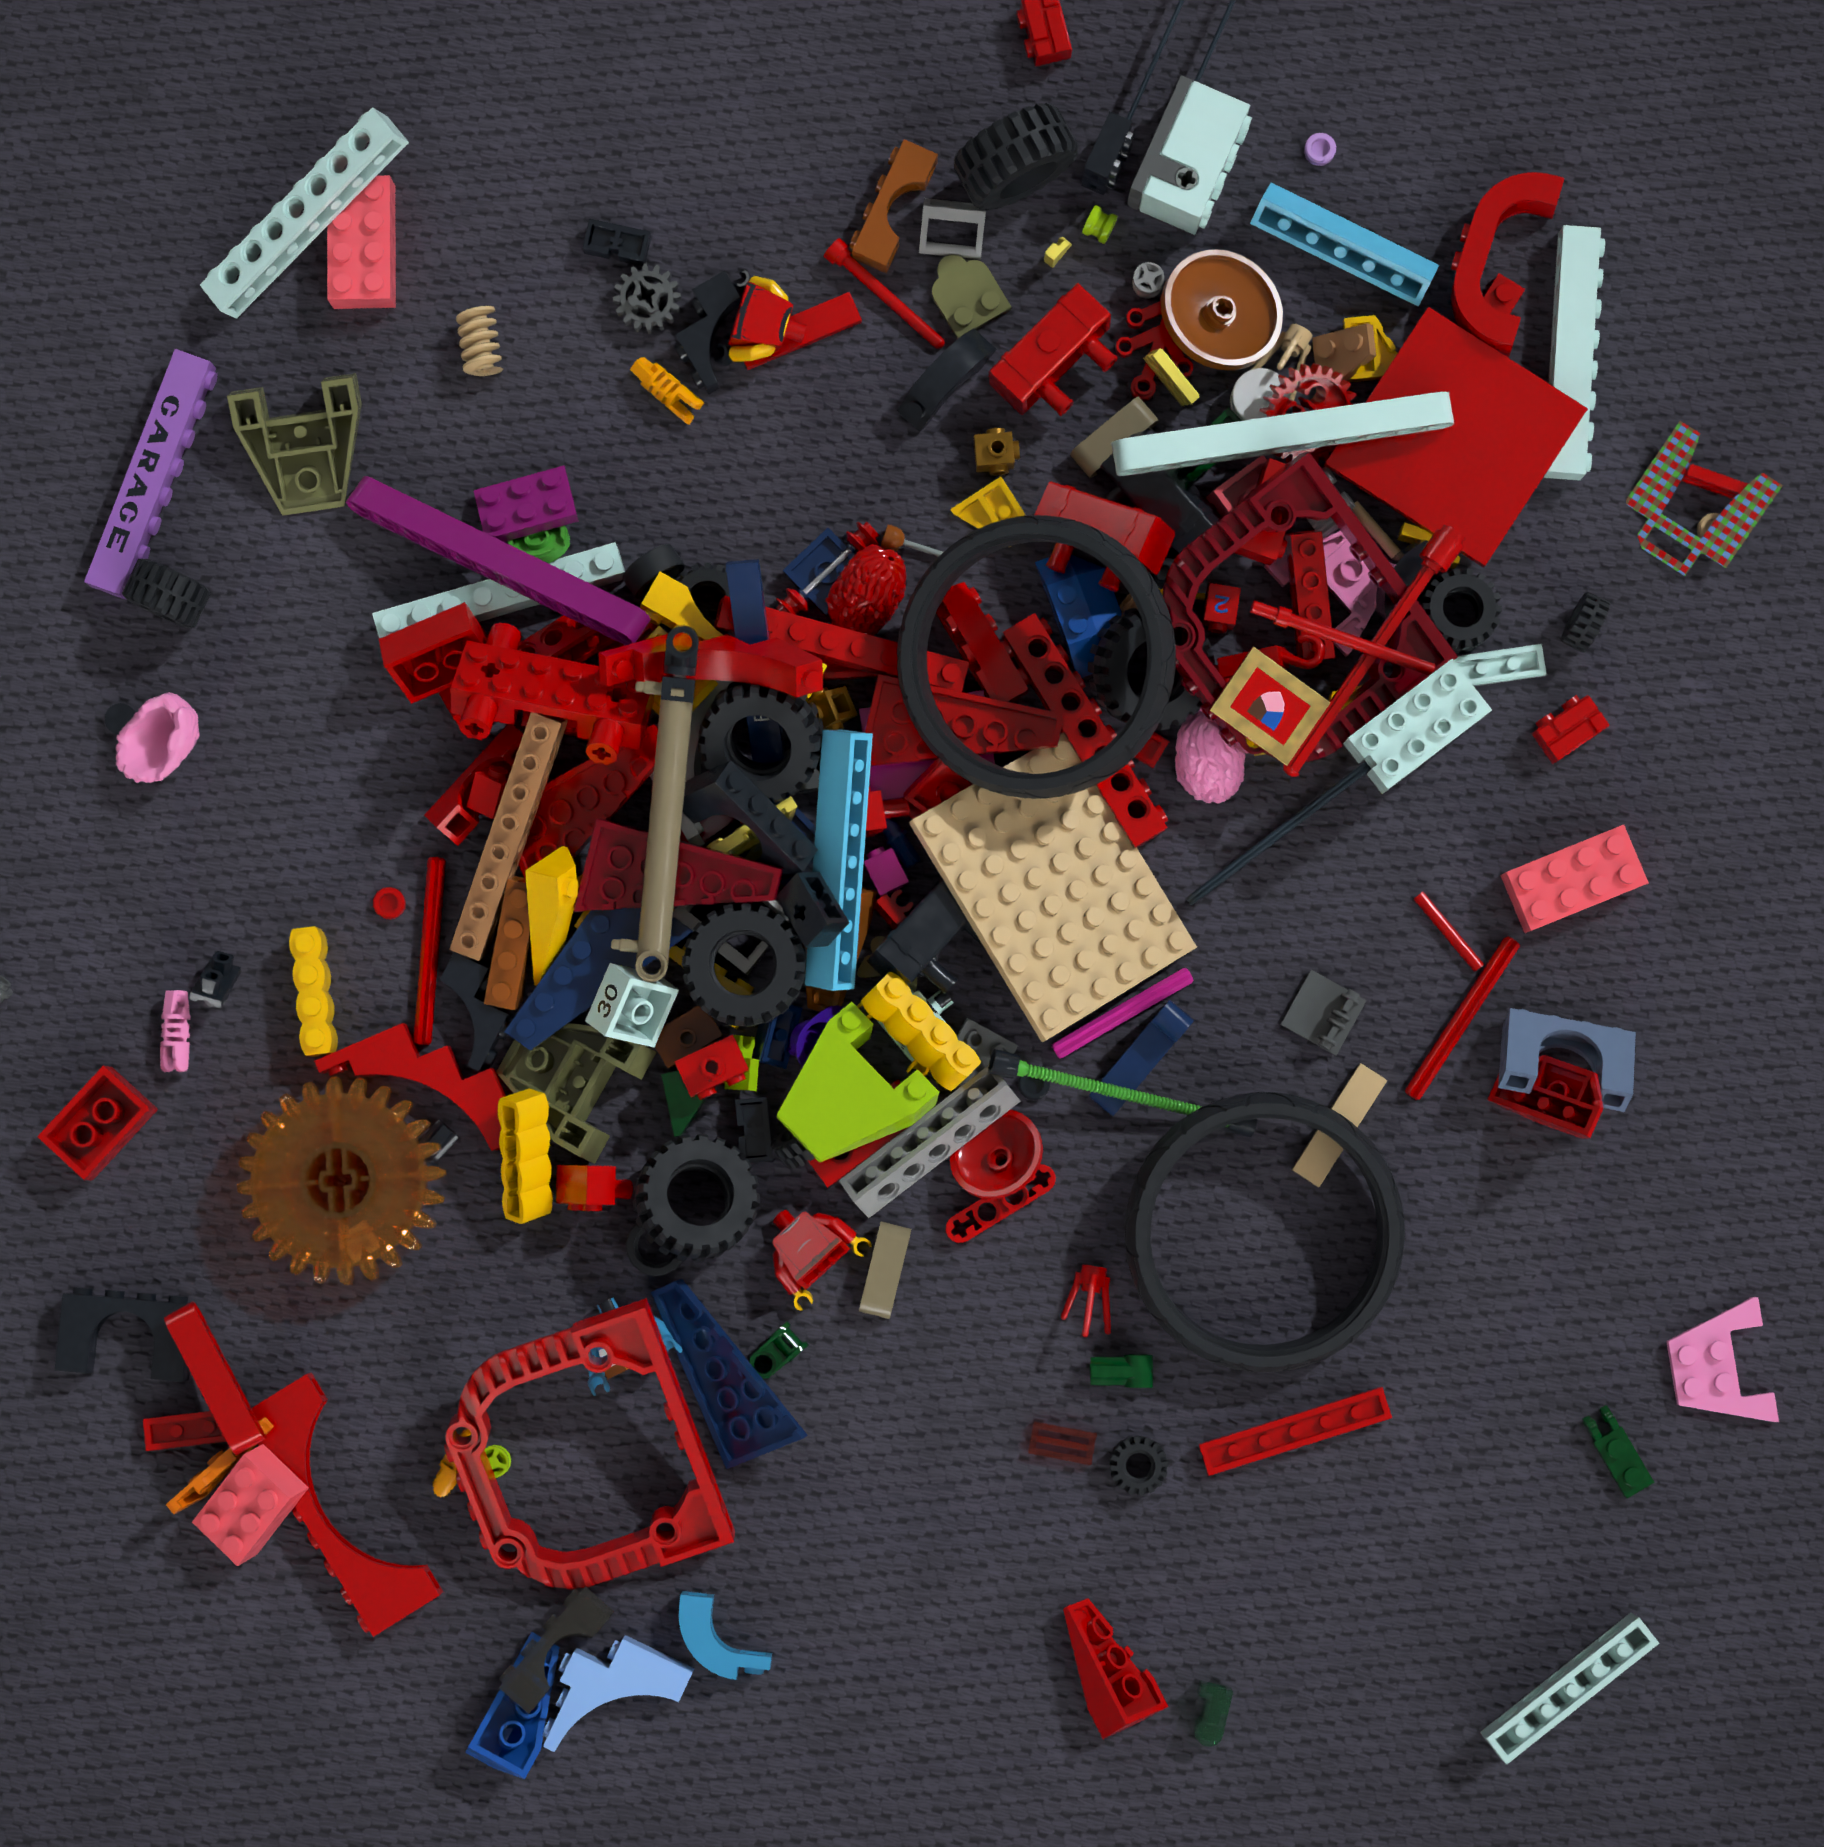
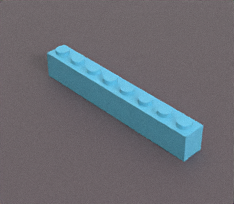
(841, 848)

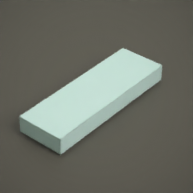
(1503, 665)

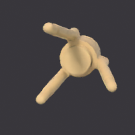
(1293, 343)

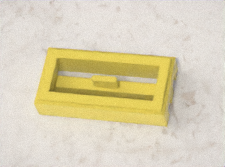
(1171, 377)

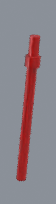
(1283, 617)

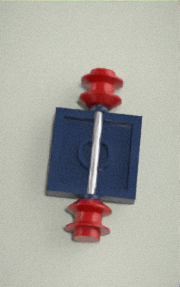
(820, 566)

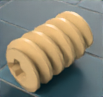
(477, 341)

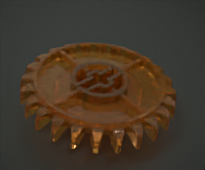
(287, 1171)

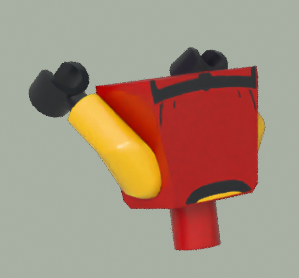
(760, 322)

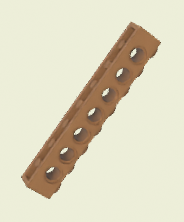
(508, 834)

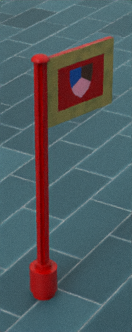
(1287, 714)

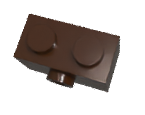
(687, 1035)

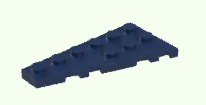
(578, 973)
(733, 1397)

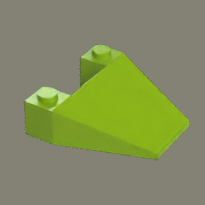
(843, 1099)

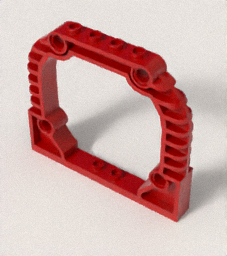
(631, 1341)

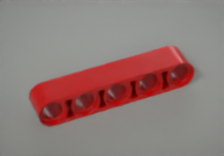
(214, 1378)

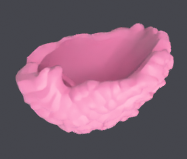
(157, 738)
(1205, 762)

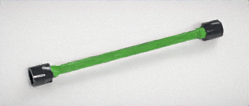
(1009, 1065)

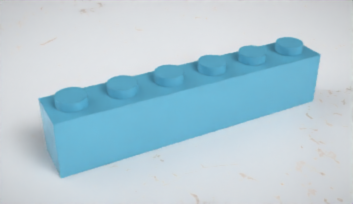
(1344, 244)

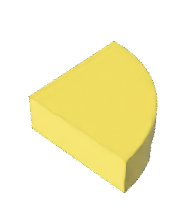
(1056, 251)

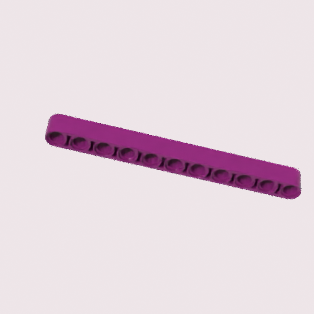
(498, 561)

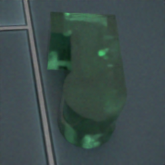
(1211, 1723)

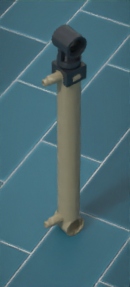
(666, 805)

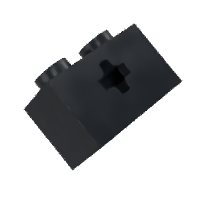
(812, 909)

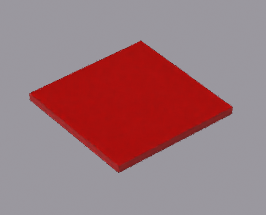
(1484, 464)

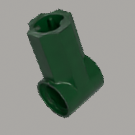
(1130, 1371)

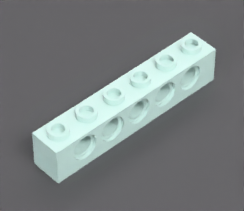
(1569, 1687)

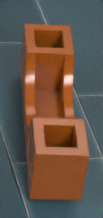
(909, 172)
(511, 947)

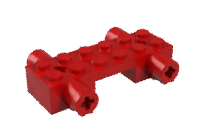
(500, 680)

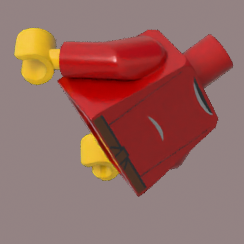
(809, 1248)

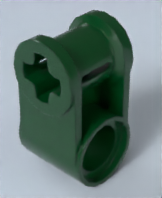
(779, 1350)

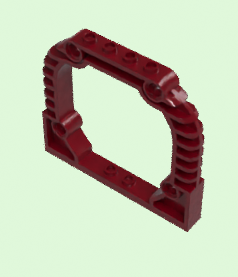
(1298, 492)

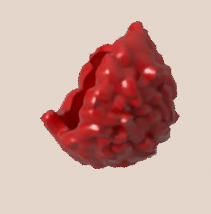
(867, 590)

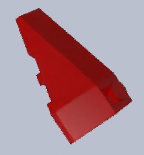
(1111, 1682)

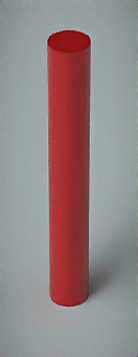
(1448, 931)

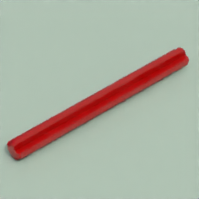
(429, 950)
(1462, 1018)

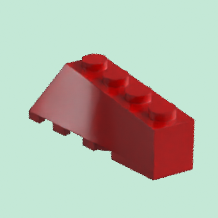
(979, 645)

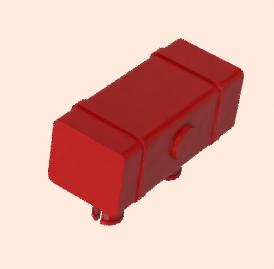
(1051, 350)
(1134, 528)

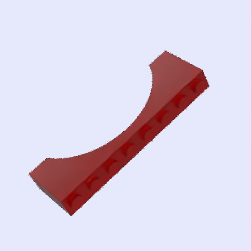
(377, 1588)

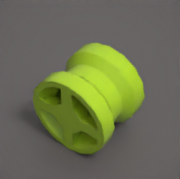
(1099, 224)
(504, 1456)

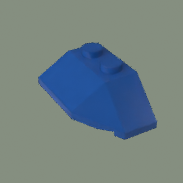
(1079, 607)

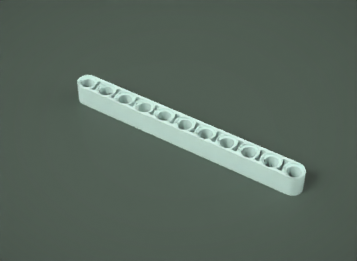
(1282, 433)

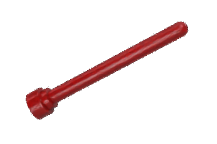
(840, 255)

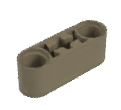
(1097, 447)
(885, 1270)

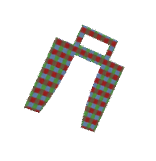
(1725, 533)

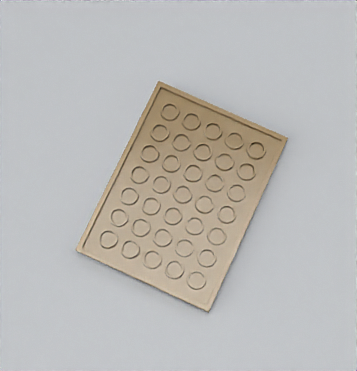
(1053, 893)

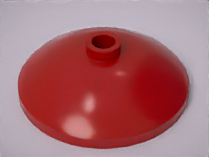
(1009, 1138)

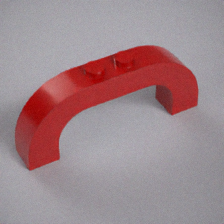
(1518, 194)

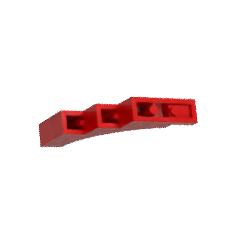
(722, 658)
(396, 1055)

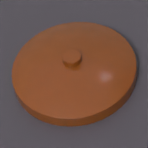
(1221, 309)

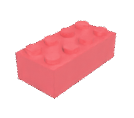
(364, 250)
(1574, 878)

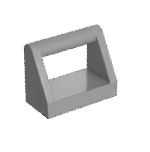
(952, 212)

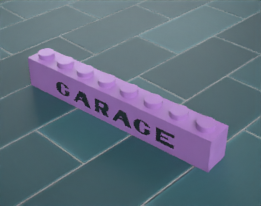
(152, 472)

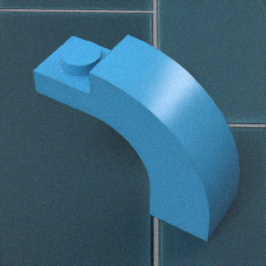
(707, 1647)

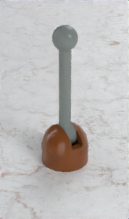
(895, 539)

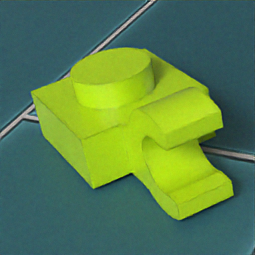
(746, 1046)

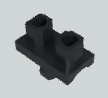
(216, 980)

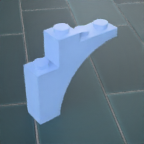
(633, 1671)

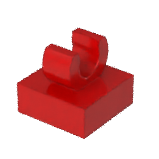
(890, 911)

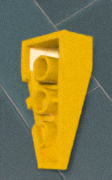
(551, 904)

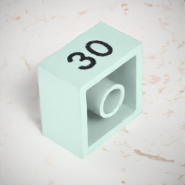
(631, 1007)

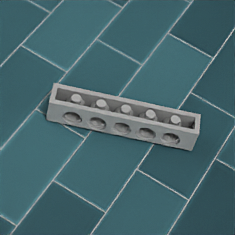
(928, 1141)

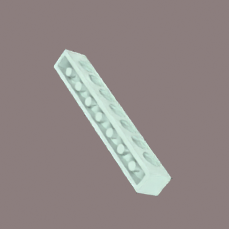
(319, 211)

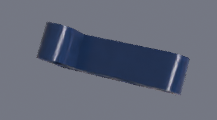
(1144, 1053)

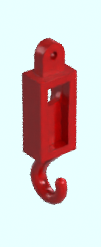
(1229, 664)

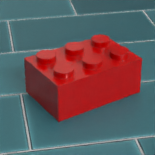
(428, 652)
(97, 1123)

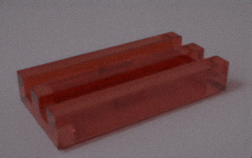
(1063, 1443)

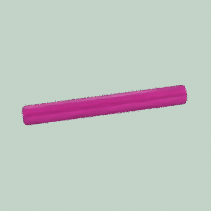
(1122, 1013)

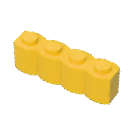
(313, 981)
(926, 1037)
(525, 1160)

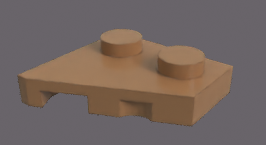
(1345, 349)

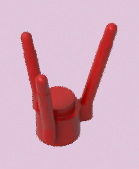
(1092, 1280)

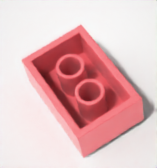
(250, 1504)

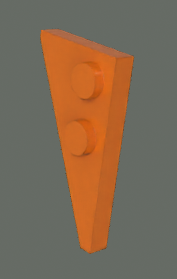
(207, 1480)

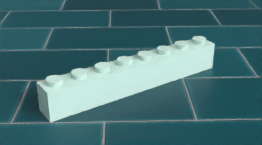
(1576, 338)
(491, 599)

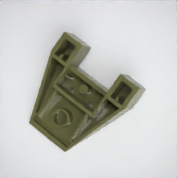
(302, 455)
(572, 1074)

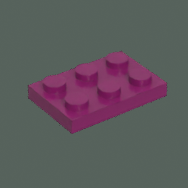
(526, 505)

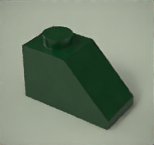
(680, 1104)

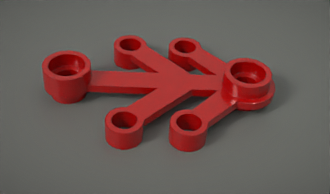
(1160, 338)

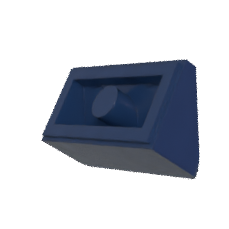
(774, 1038)

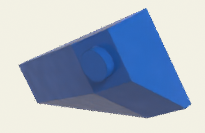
(507, 1735)

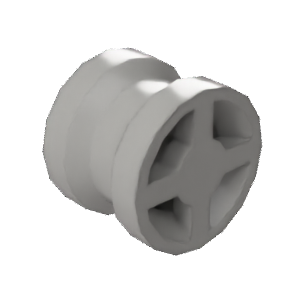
(1149, 274)

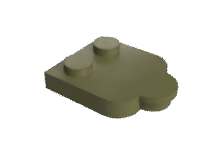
(967, 294)

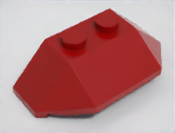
(1561, 1098)

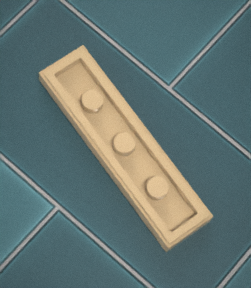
(1351, 1103)

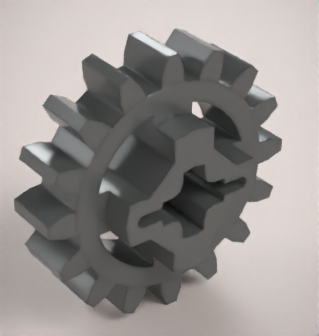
(657, 292)

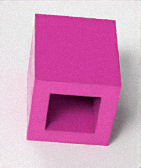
(885, 871)

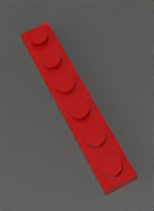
(1295, 1431)

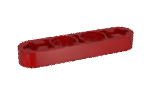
(1002, 1208)

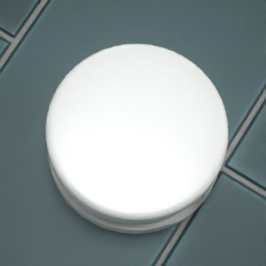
(1249, 391)

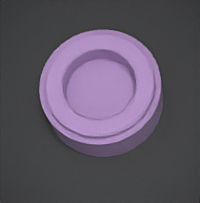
(1320, 149)

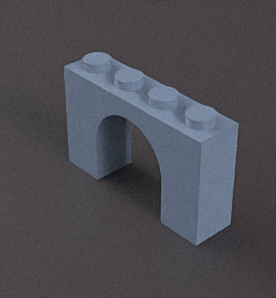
(1605, 1049)

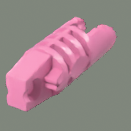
(175, 1031)

